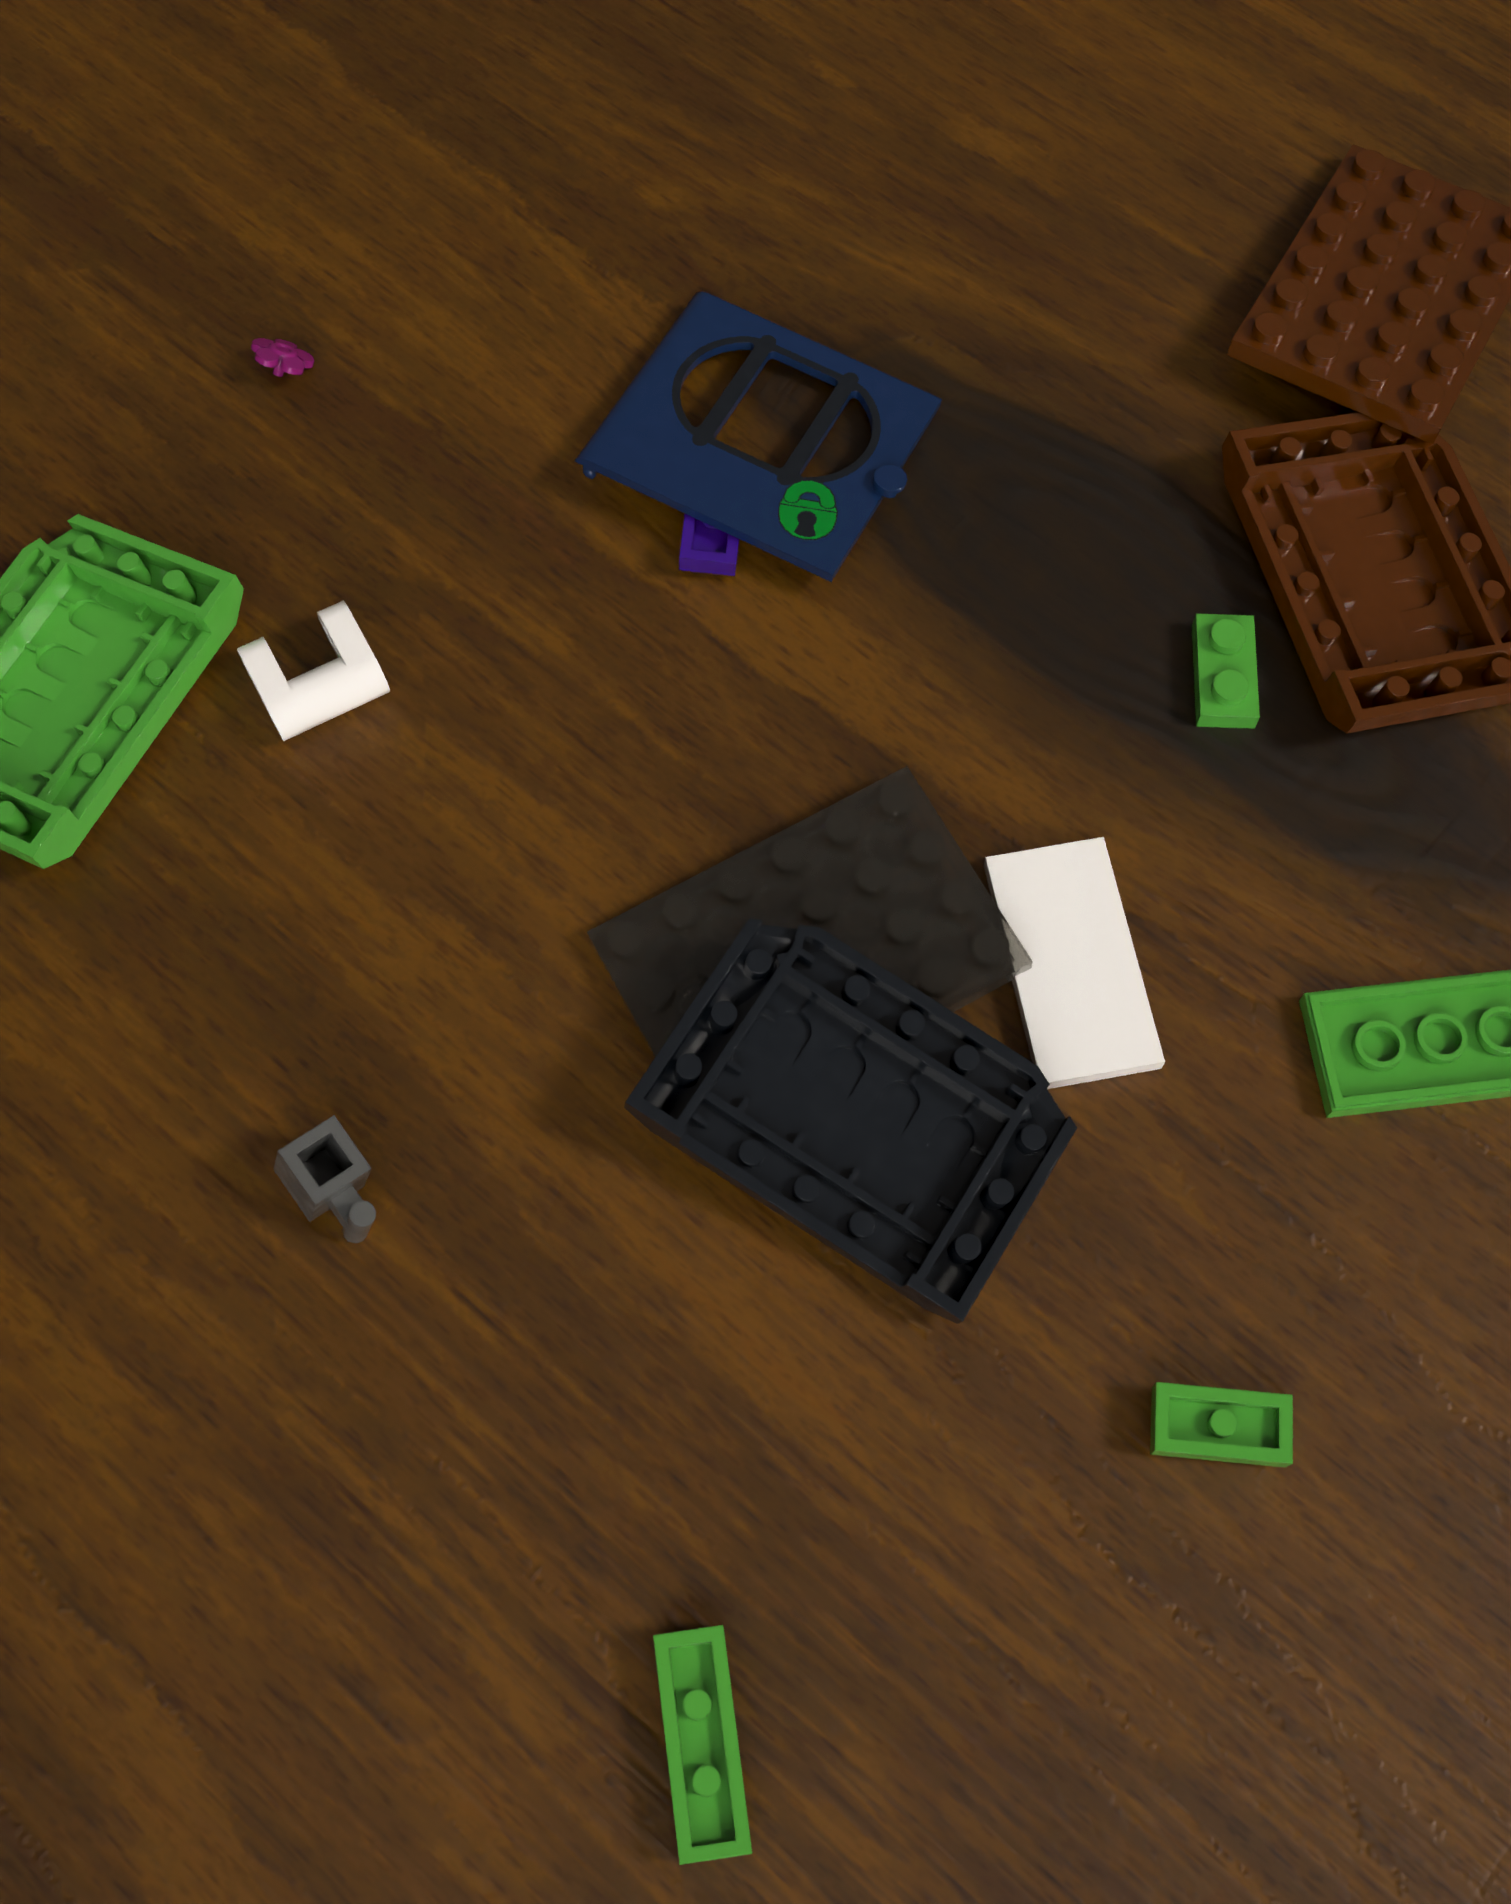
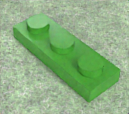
(702, 1745)

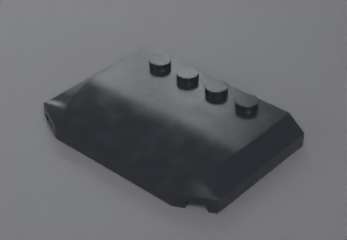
(857, 1111)

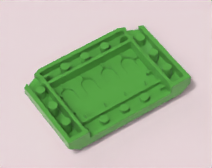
(92, 666)

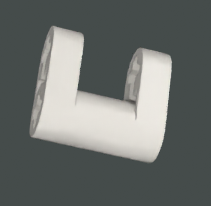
(325, 690)

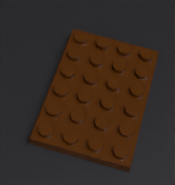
(1385, 294)

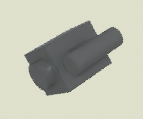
(324, 1174)

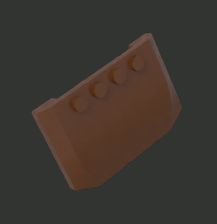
(1376, 567)

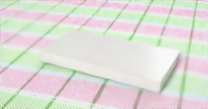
(1085, 988)

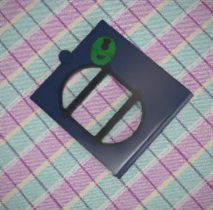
(797, 518)

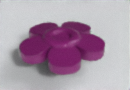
(282, 356)

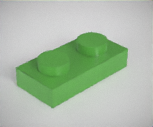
(1225, 671)
(1221, 1424)

